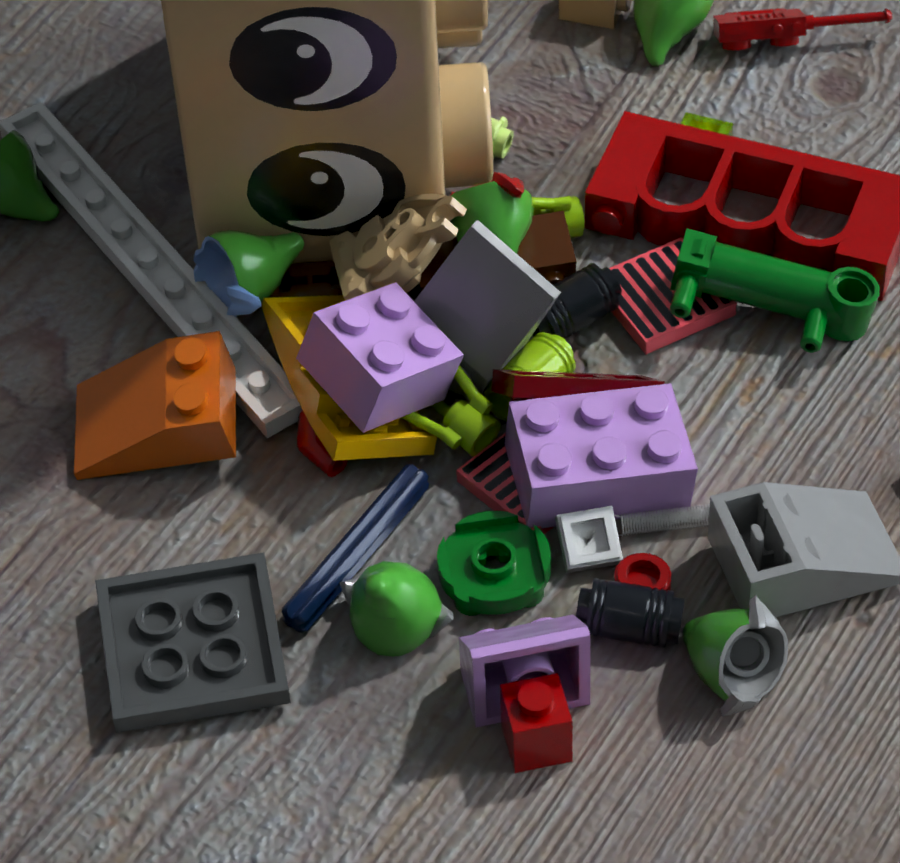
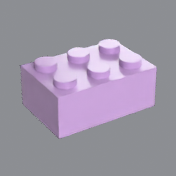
(599, 453)

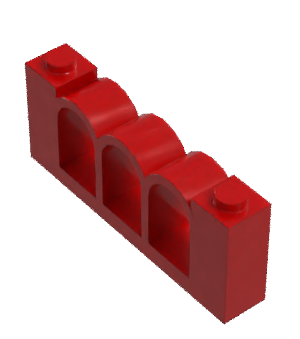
(645, 147)

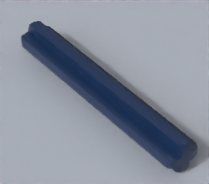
(355, 548)

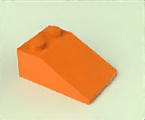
(158, 409)

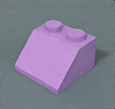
(525, 653)

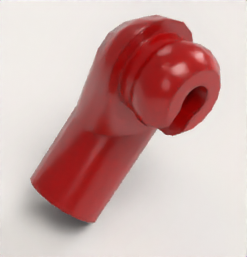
(314, 450)

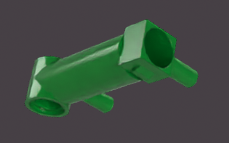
(828, 301)

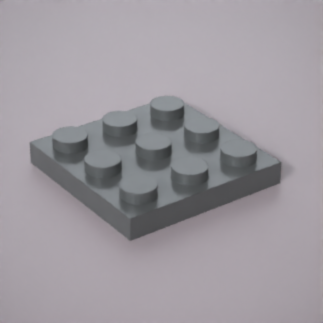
(191, 642)

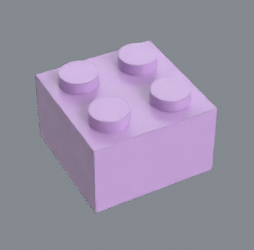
(379, 356)

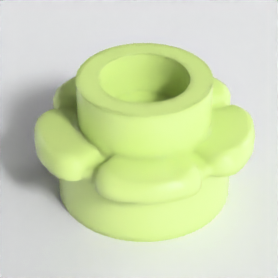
(501, 137)

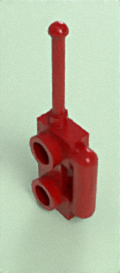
(779, 25)

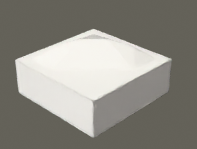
(589, 539)

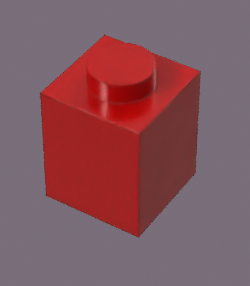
(536, 723)

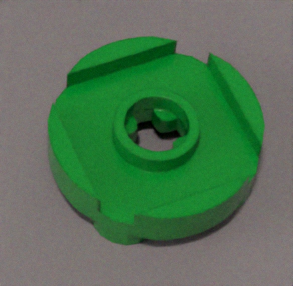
(498, 590)

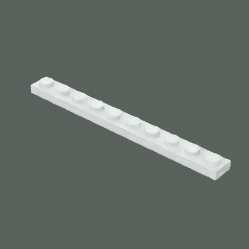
(153, 264)

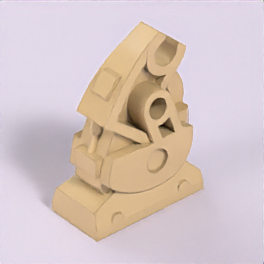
(395, 246)

